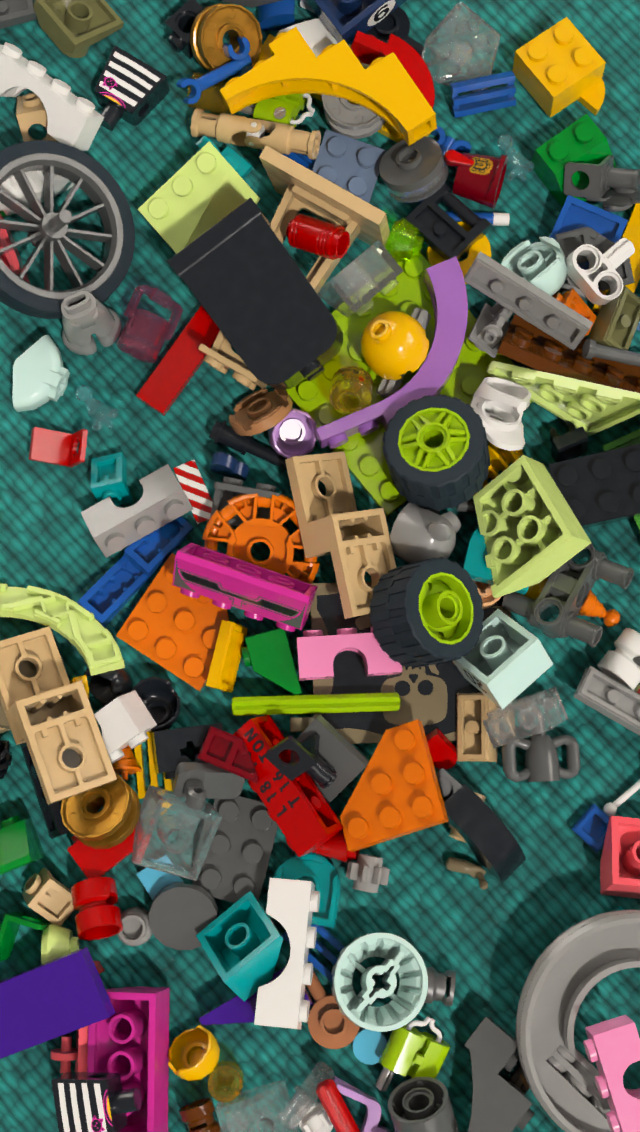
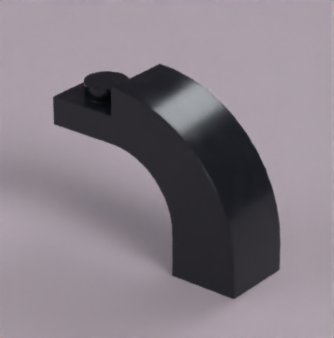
(480, 828)

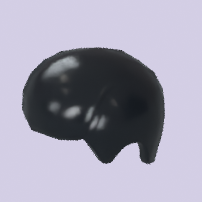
(109, 685)
(160, 701)

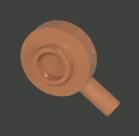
(326, 1021)

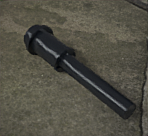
(225, 435)

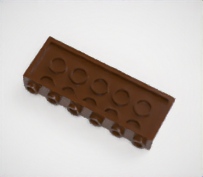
(544, 353)

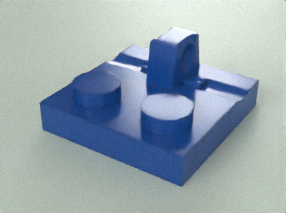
(580, 214)

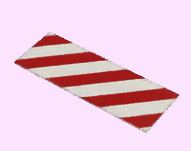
(195, 490)

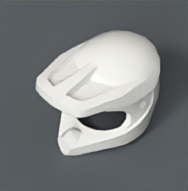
(501, 410)

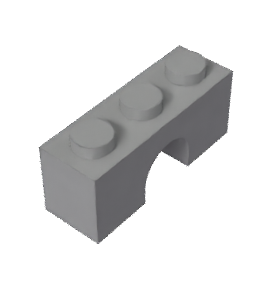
(159, 505)

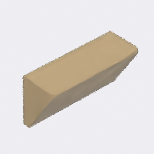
(472, 737)

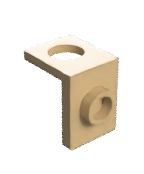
(29, 112)

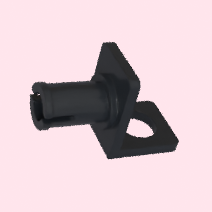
(302, 759)

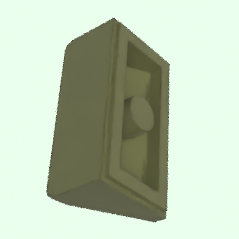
(617, 321)

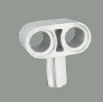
(600, 268)

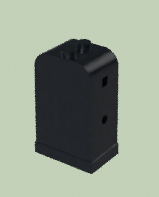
(260, 299)

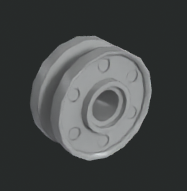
(349, 118)

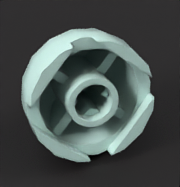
(539, 263)

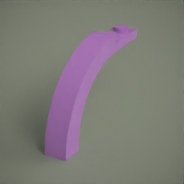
(450, 307)

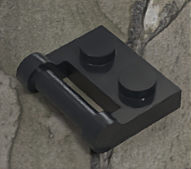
(441, 230)

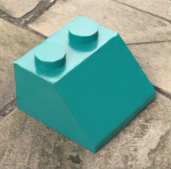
(243, 946)

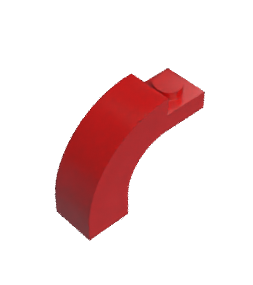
(368, 48)

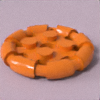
(261, 529)

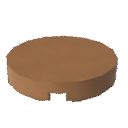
(260, 411)

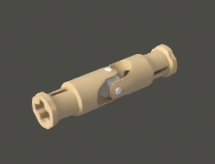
(250, 132)

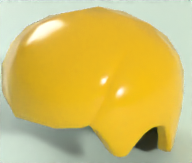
(194, 1054)

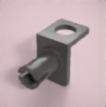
(601, 178)

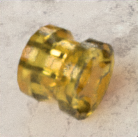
(227, 1071)

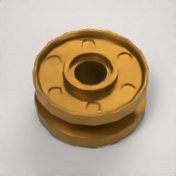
(209, 29)
(109, 825)

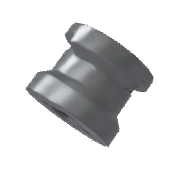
(437, 986)

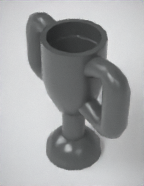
(541, 758)

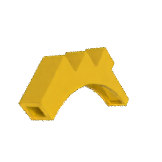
(338, 73)

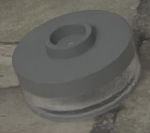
(413, 170)

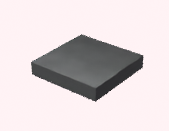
(337, 754)

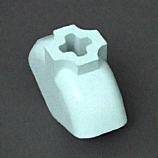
(38, 376)

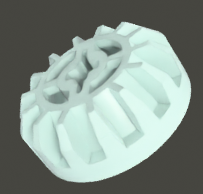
(399, 958)

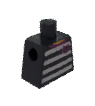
(128, 89)
(93, 1102)

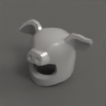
(423, 534)

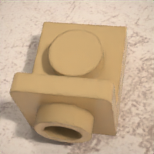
(48, 897)

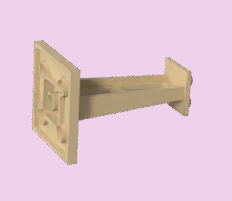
(327, 201)

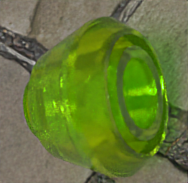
(404, 241)

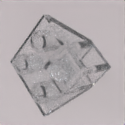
(461, 47)

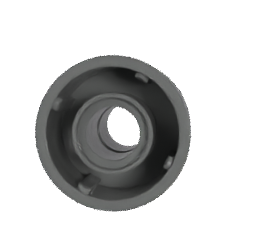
(422, 1106)

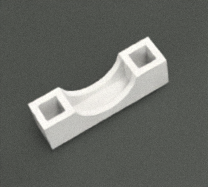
(68, 117)
(282, 1000)

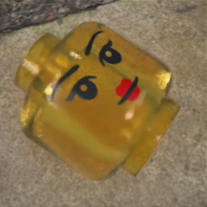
(350, 389)

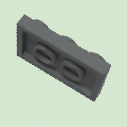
(239, 850)

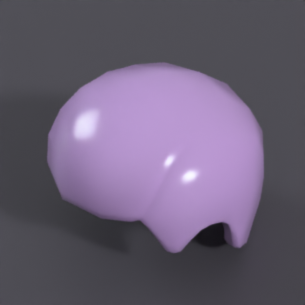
(294, 434)

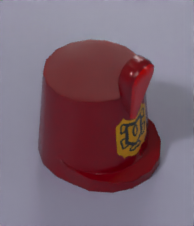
(477, 176)

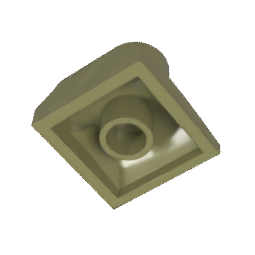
(76, 23)

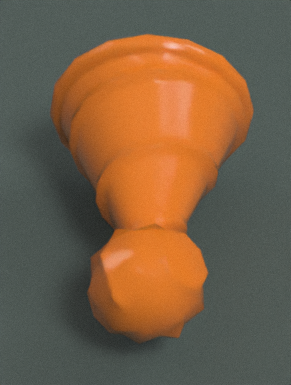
(593, 608)
(127, 764)

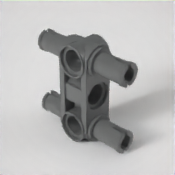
(566, 594)

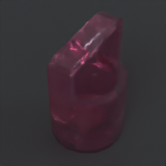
(146, 331)

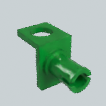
(10, 927)

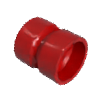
(97, 913)

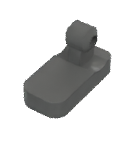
(205, 781)

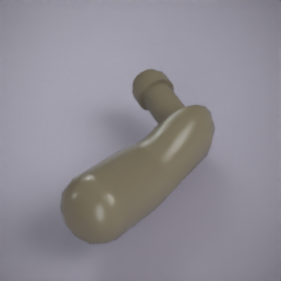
(469, 868)

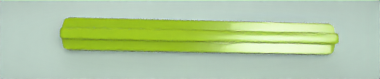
(315, 704)

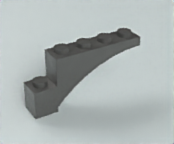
(495, 1100)

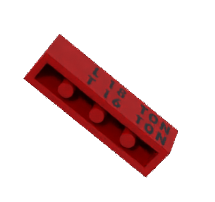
(293, 804)

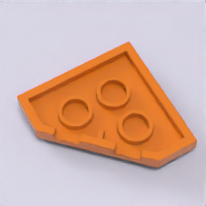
(395, 791)

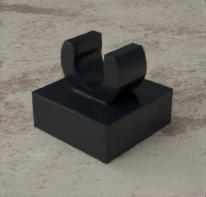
(570, 444)

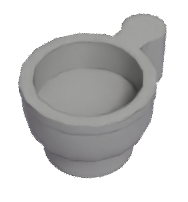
(135, 927)

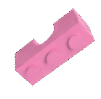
(318, 652)
(613, 1048)

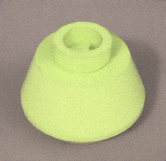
(57, 942)

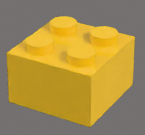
(558, 67)

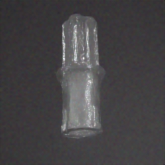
(304, 1096)

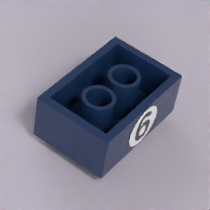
(347, 17)

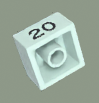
(504, 660)

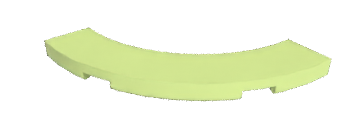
(67, 619)

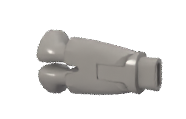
(87, 316)

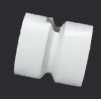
(624, 661)

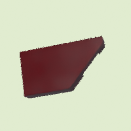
(228, 753)

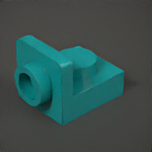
(110, 478)

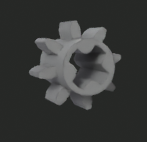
(367, 873)

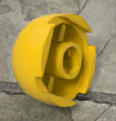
(394, 344)

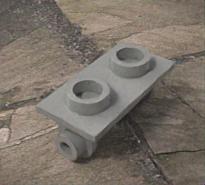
(490, 328)

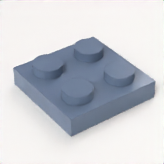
(349, 163)

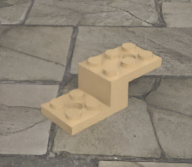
(334, 527)
(52, 717)

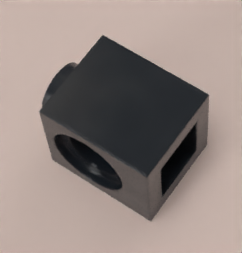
(178, 23)

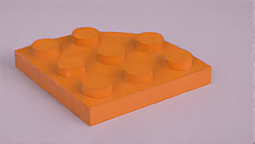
(175, 628)

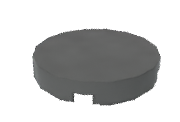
(180, 914)

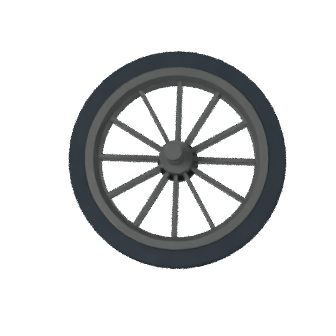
(50, 229)

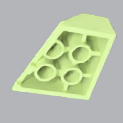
(196, 198)
(526, 526)

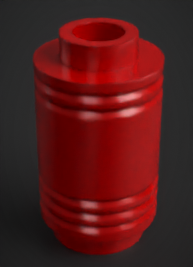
(318, 237)

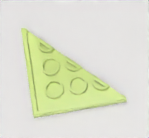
(573, 400)

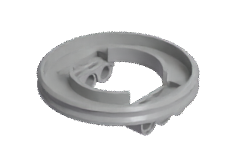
(548, 1011)

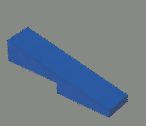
(133, 570)

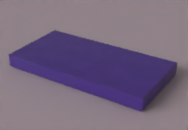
(51, 1002)

